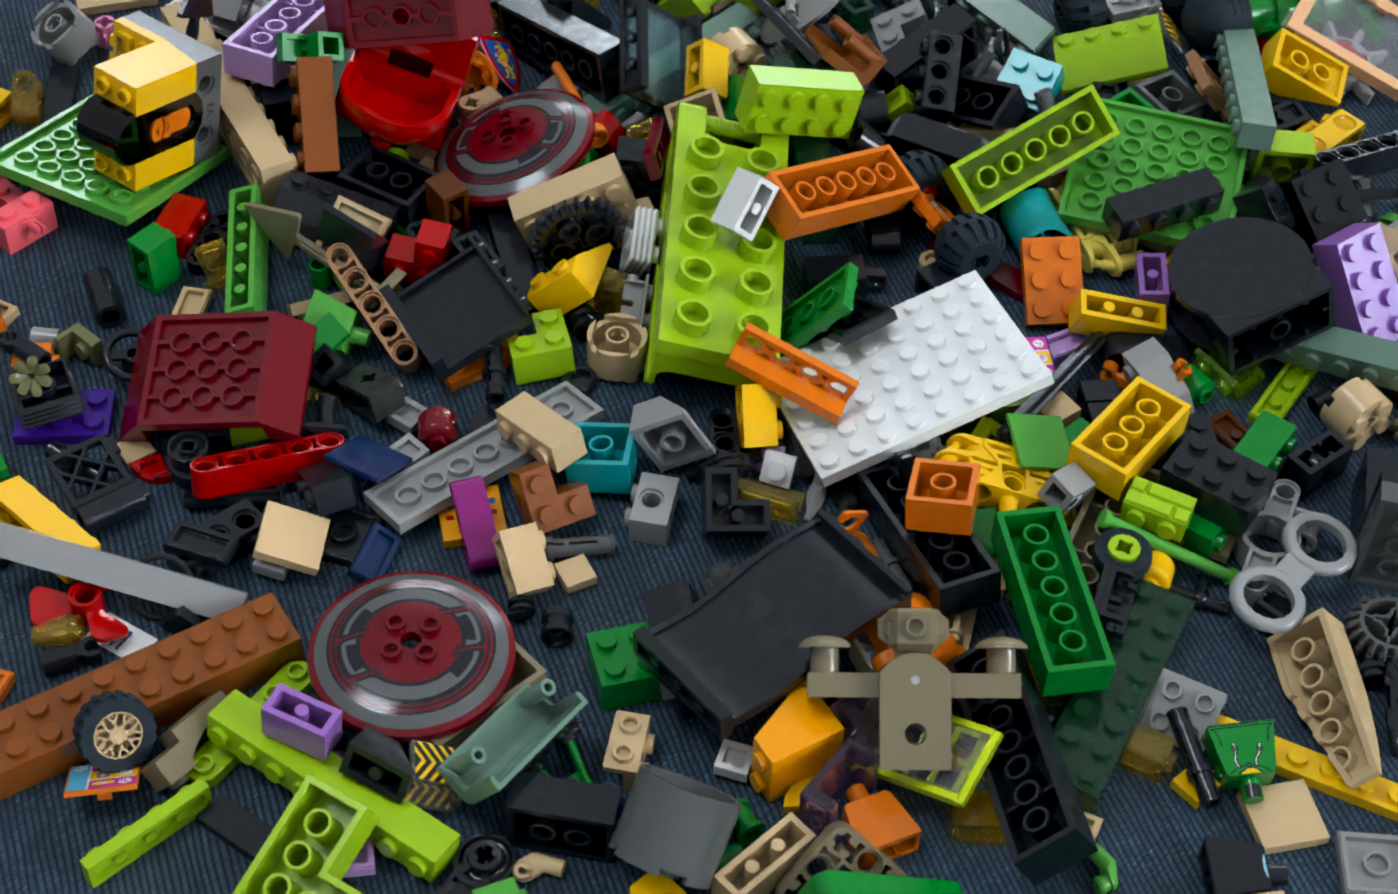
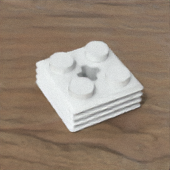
(638, 243)

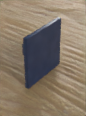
(368, 459)

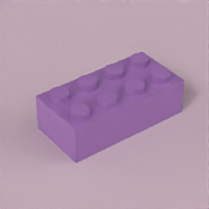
(1362, 279)

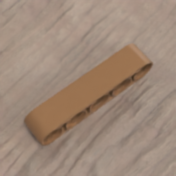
(369, 294)

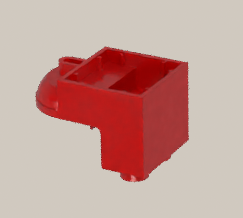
(405, 90)

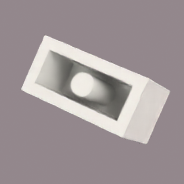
(745, 203)

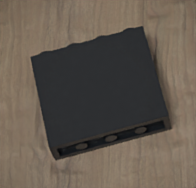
(460, 309)

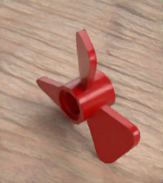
(80, 599)

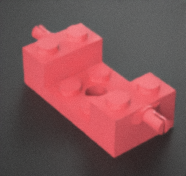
(23, 216)

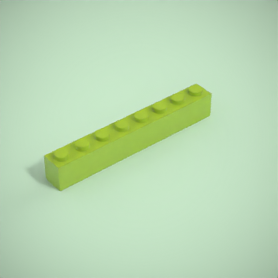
(402, 831)

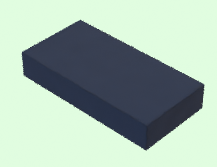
(374, 554)

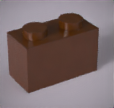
(448, 201)

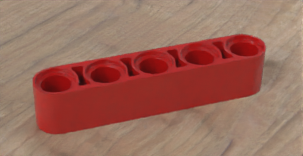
(258, 465)

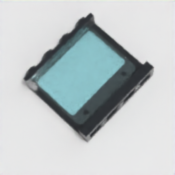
(654, 52)

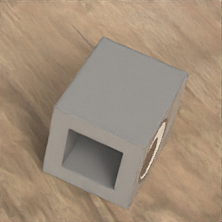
(1066, 487)

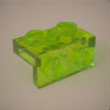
(1238, 384)

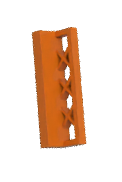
(788, 377)

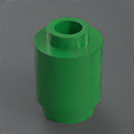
(1199, 385)

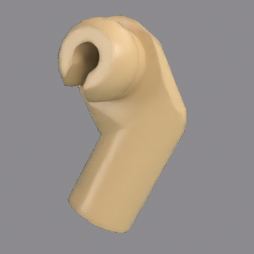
(537, 864)

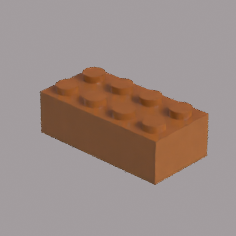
(315, 116)

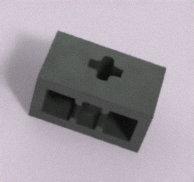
(370, 392)

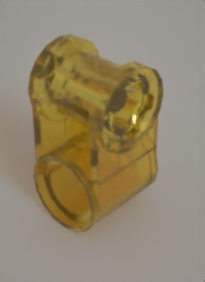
(28, 103)

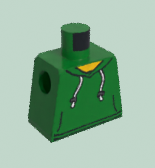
(1243, 756)

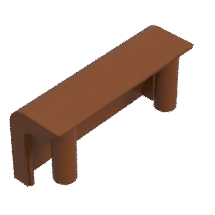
(855, 55)

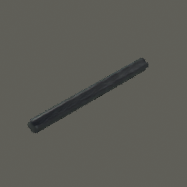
(1061, 377)

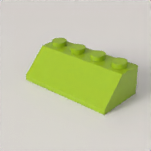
(1111, 53)

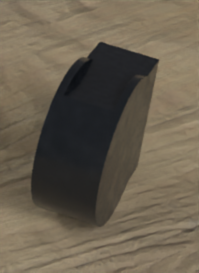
(1247, 291)

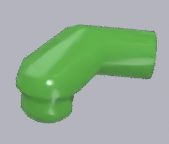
(1107, 865)

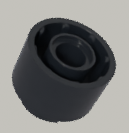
(874, 109)

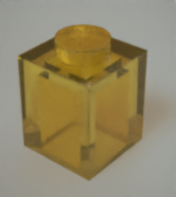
(1149, 753)

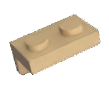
(628, 746)

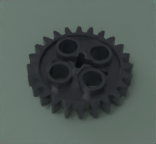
(575, 229)

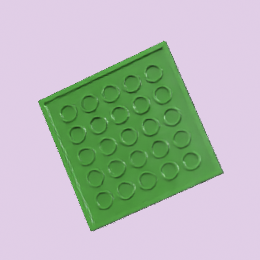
(1150, 150)
(63, 167)

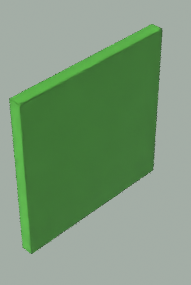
(1038, 441)

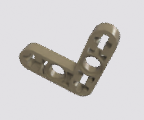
(836, 856)

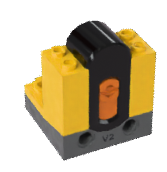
(152, 103)

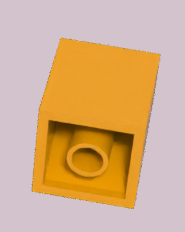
(794, 744)

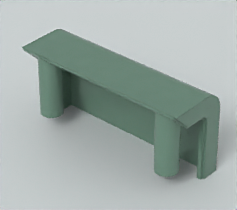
(508, 740)

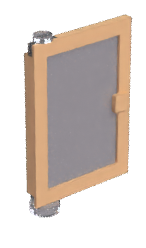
(1356, 34)

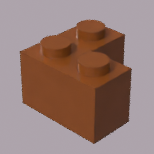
(546, 504)

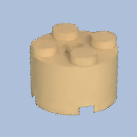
(742, 50)
(617, 347)
(1357, 412)

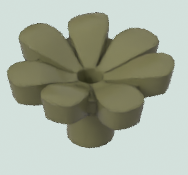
(28, 380)

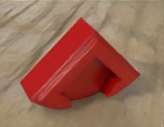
(151, 470)

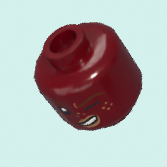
(437, 427)

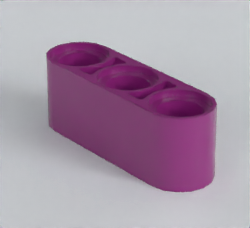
(474, 522)

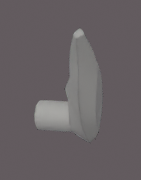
(814, 498)

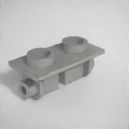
(637, 293)

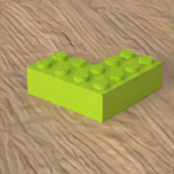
(311, 844)

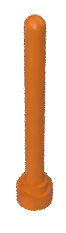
(601, 134)

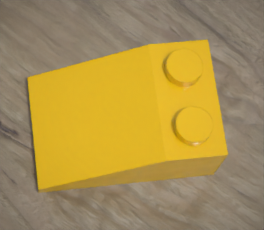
(1302, 70)
(569, 281)

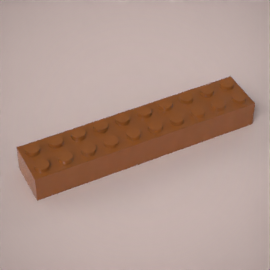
(168, 677)

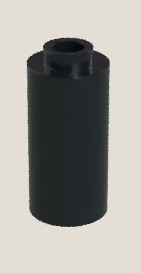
(104, 297)

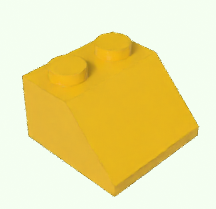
(757, 416)

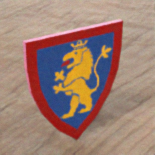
(504, 60)

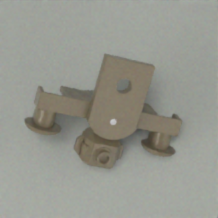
(914, 684)

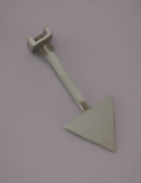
(283, 229)

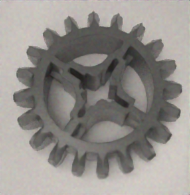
(1374, 628)

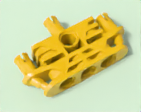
(1001, 479)

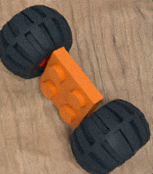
(963, 240)

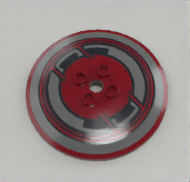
(517, 144)
(418, 691)

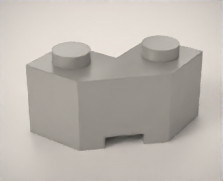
(1154, 364)

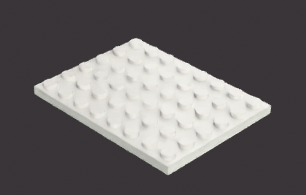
(918, 377)

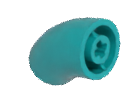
(1031, 216)

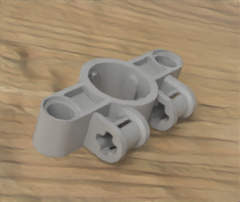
(1270, 523)

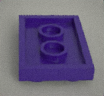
(96, 419)

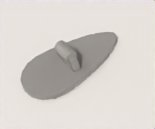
(800, 13)

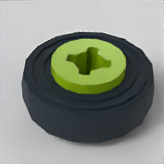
(1123, 549)

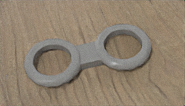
(1292, 572)

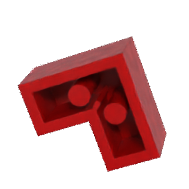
(419, 254)

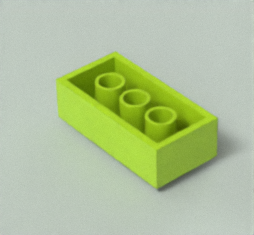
(799, 101)

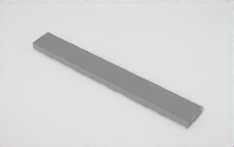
(117, 572)

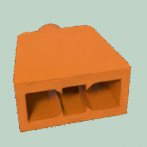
(882, 822)

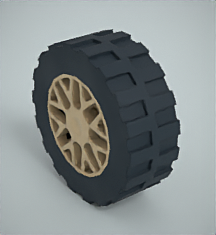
(114, 731)

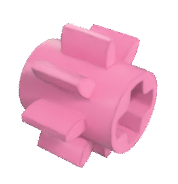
(104, 27)

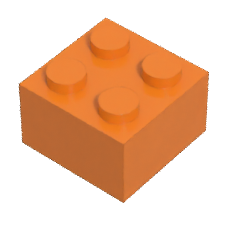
(942, 496)

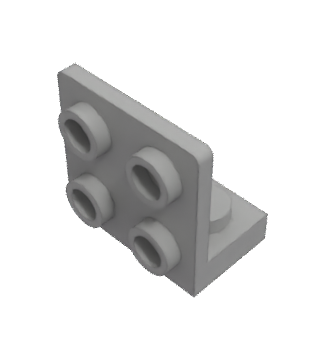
(1177, 690)

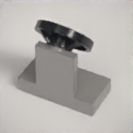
(985, 64)

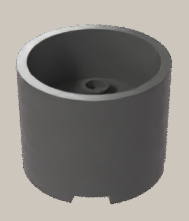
(675, 826)

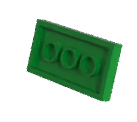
(820, 307)

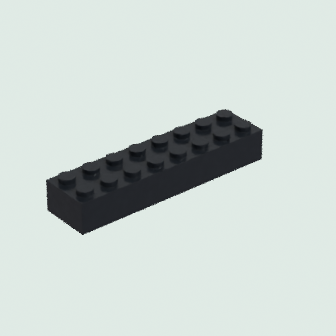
(1028, 776)

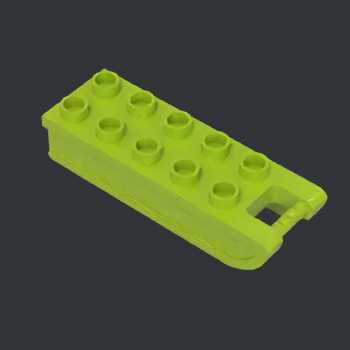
(704, 275)

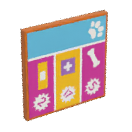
(87, 780)

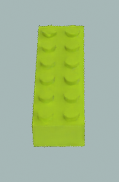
(1031, 152)

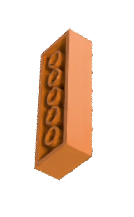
(839, 191)

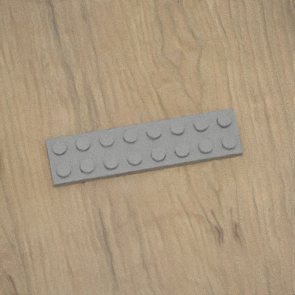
(424, 487)

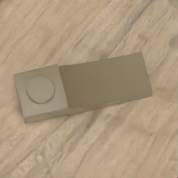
(180, 742)

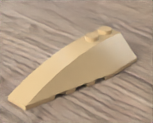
(1329, 693)

